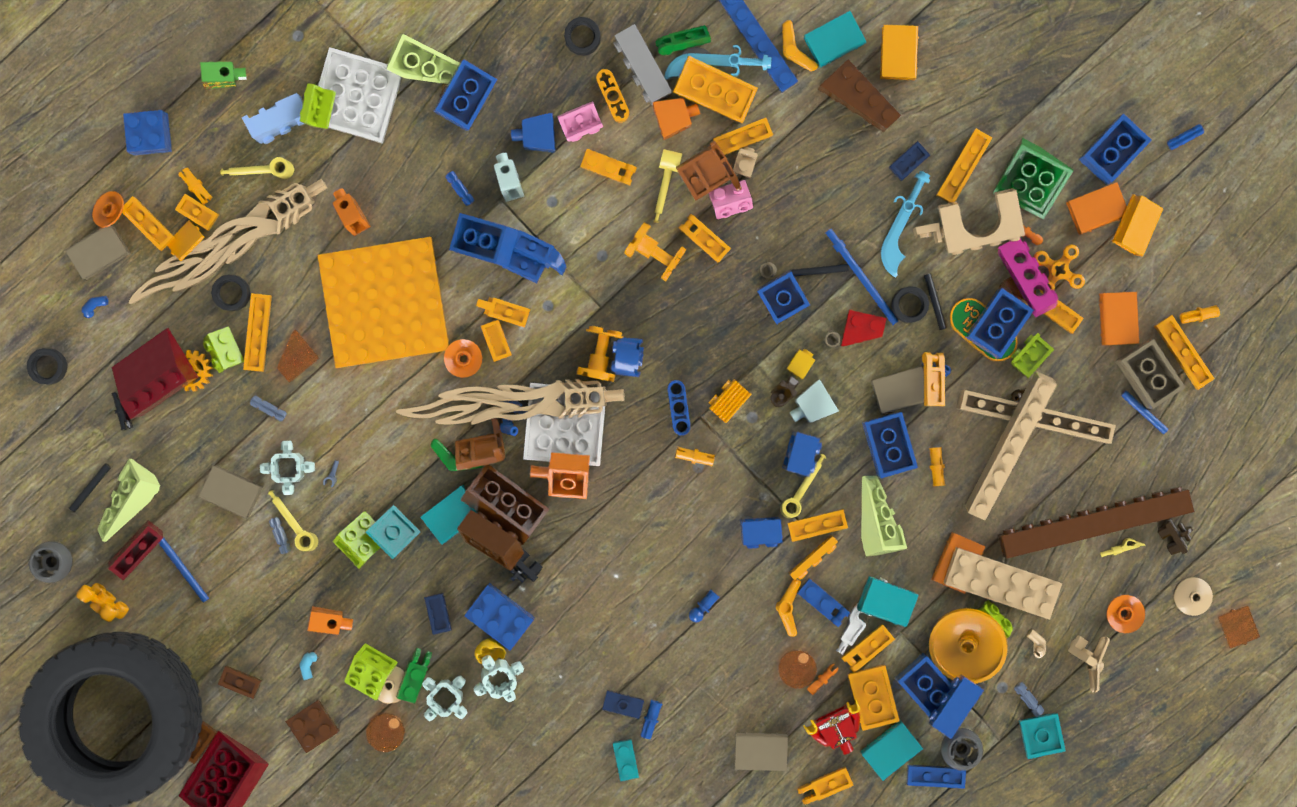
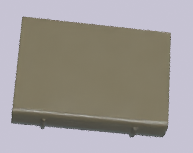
(97, 251)
(899, 390)
(230, 491)
(761, 751)

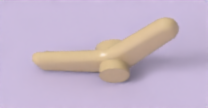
(1094, 672)

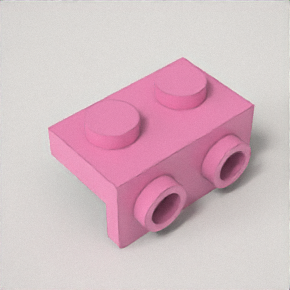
(580, 122)
(729, 201)

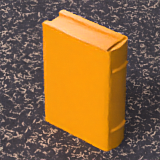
(899, 52)
(1137, 225)

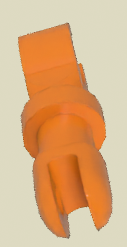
(1036, 238)
(822, 679)

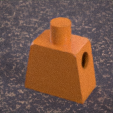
(674, 116)
(350, 212)
(320, 617)

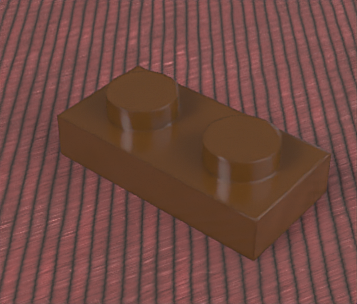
(239, 682)
(205, 737)

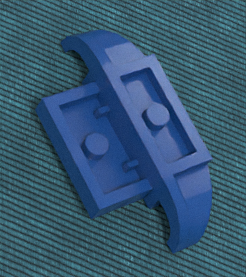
(533, 256)

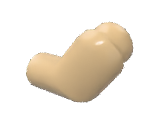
(1039, 643)

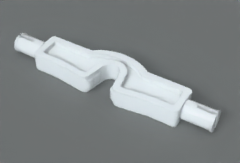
(853, 629)

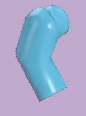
(305, 664)

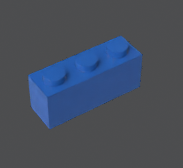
(955, 706)

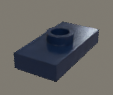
(909, 161)
(438, 613)
(623, 704)

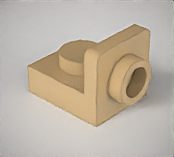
(745, 162)
(926, 230)
(1078, 649)

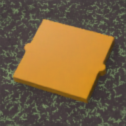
(185, 240)

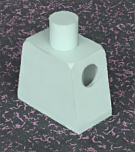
(508, 178)
(813, 404)

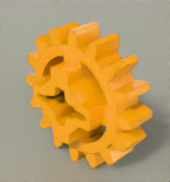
(195, 360)

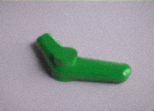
(446, 456)

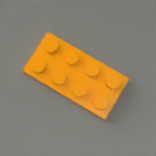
(715, 89)

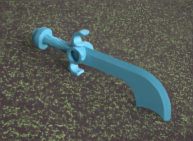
(733, 60)
(890, 251)

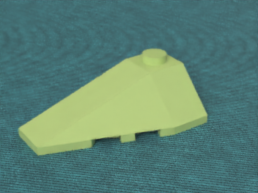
(419, 62)
(132, 495)
(878, 527)

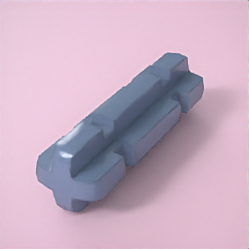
(268, 408)
(280, 535)
(1029, 699)

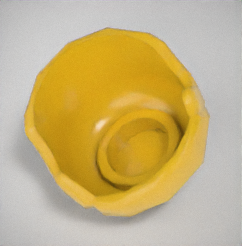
(489, 647)

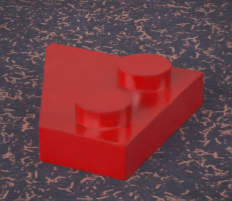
(862, 327)

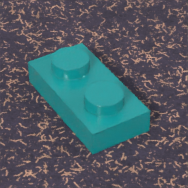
(625, 759)

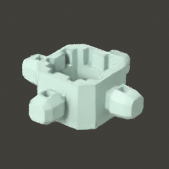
(273, 467)
(507, 688)
(436, 709)

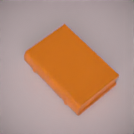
(1097, 208)
(1119, 318)
(954, 541)

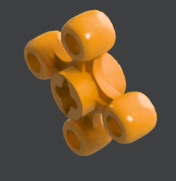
(1064, 261)
(102, 602)

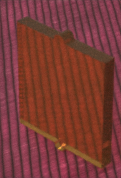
(1238, 627)

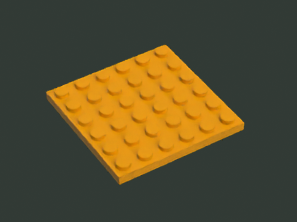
(383, 302)

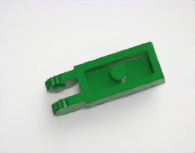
(682, 40)
(413, 677)

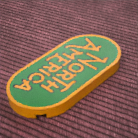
(962, 318)

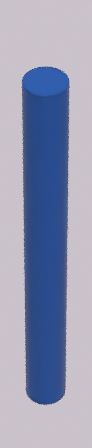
(183, 570)

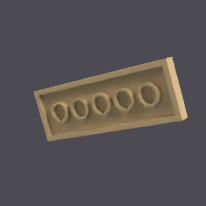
(1002, 583)

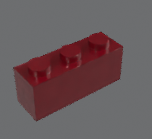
(135, 550)

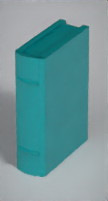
(834, 39)
(447, 516)
(887, 601)
(891, 750)

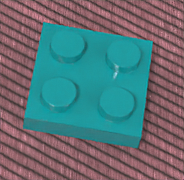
(393, 532)
(1042, 735)

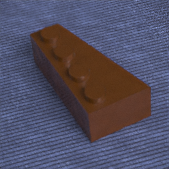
(856, 93)

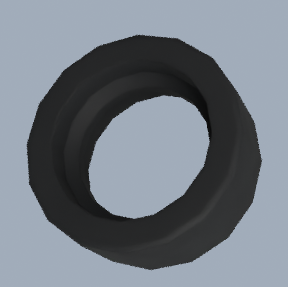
(579, 50)
(215, 292)
(924, 304)
(32, 366)

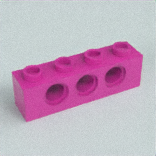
(1042, 303)

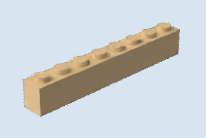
(1048, 420)
(1010, 445)

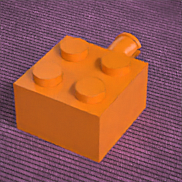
(566, 475)

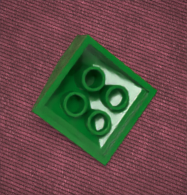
(1035, 177)

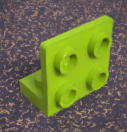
(356, 542)
(370, 671)

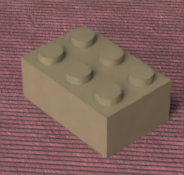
(1150, 374)

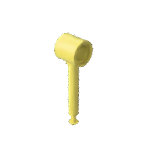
(669, 162)
(272, 168)
(800, 492)
(295, 526)

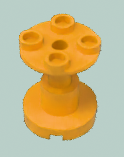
(648, 247)
(599, 362)

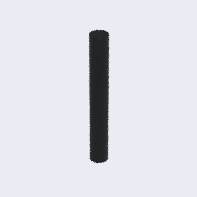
(820, 270)
(935, 301)
(90, 487)

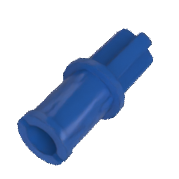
(651, 719)

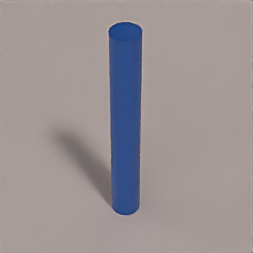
(1144, 412)

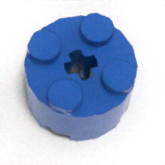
(628, 356)

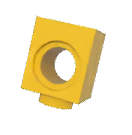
(801, 363)

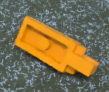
(505, 311)

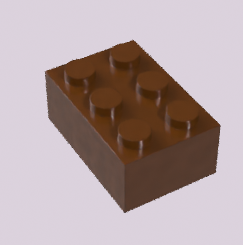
(491, 539)

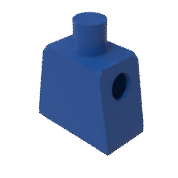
(536, 133)

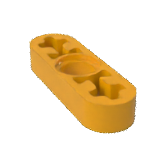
(602, 84)

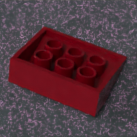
(152, 374)
(224, 775)

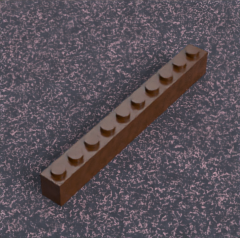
(1095, 523)

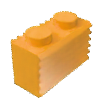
(729, 400)

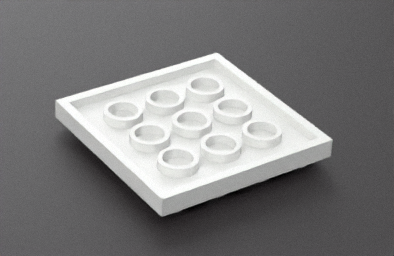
(362, 95)
(567, 435)

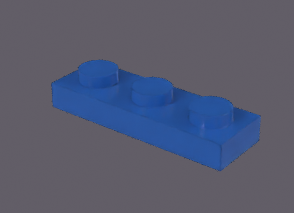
(935, 776)

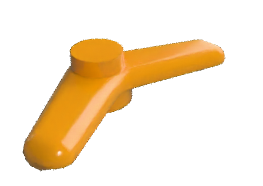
(791, 51)
(785, 607)

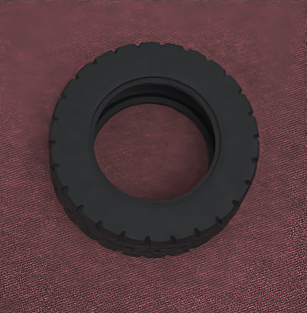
(57, 749)

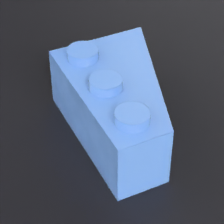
(275, 120)

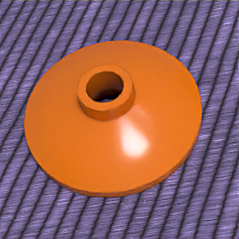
(108, 209)
(453, 355)
(1134, 617)

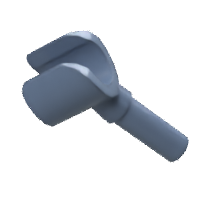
(332, 474)

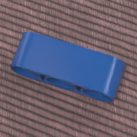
(677, 417)

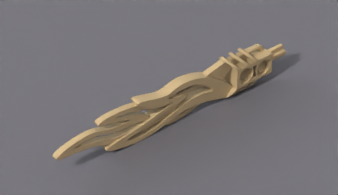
(225, 253)
(547, 406)

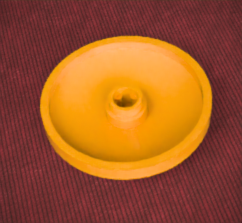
(968, 645)

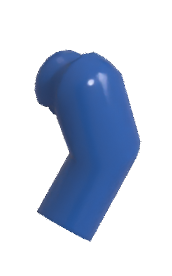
(92, 303)
(508, 427)

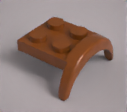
(707, 171)
(480, 449)

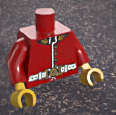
(837, 727)

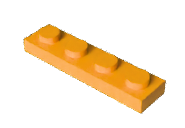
(964, 166)
(257, 332)
(1184, 352)

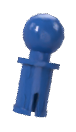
(697, 614)

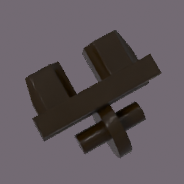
(784, 392)
(1178, 544)

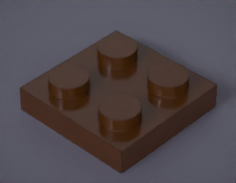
(312, 726)

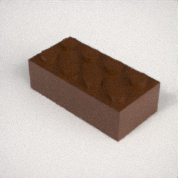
(504, 503)

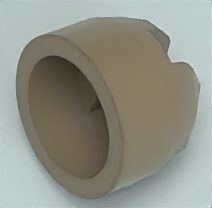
(768, 270)
(830, 342)

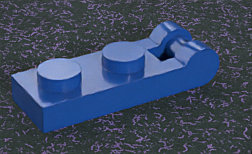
(822, 602)

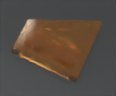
(296, 357)

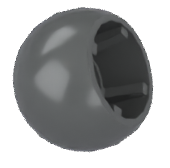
(40, 567)
(948, 749)

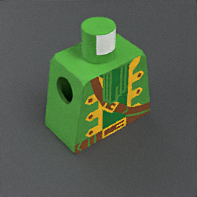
(213, 71)

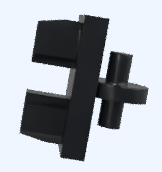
(530, 572)

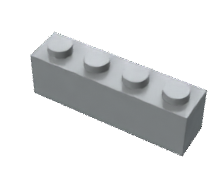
(642, 64)

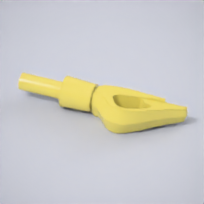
(1124, 547)

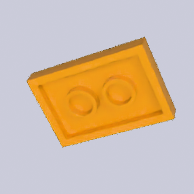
(875, 697)

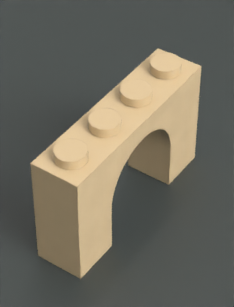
(1007, 227)

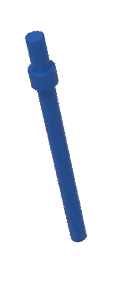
(839, 246)

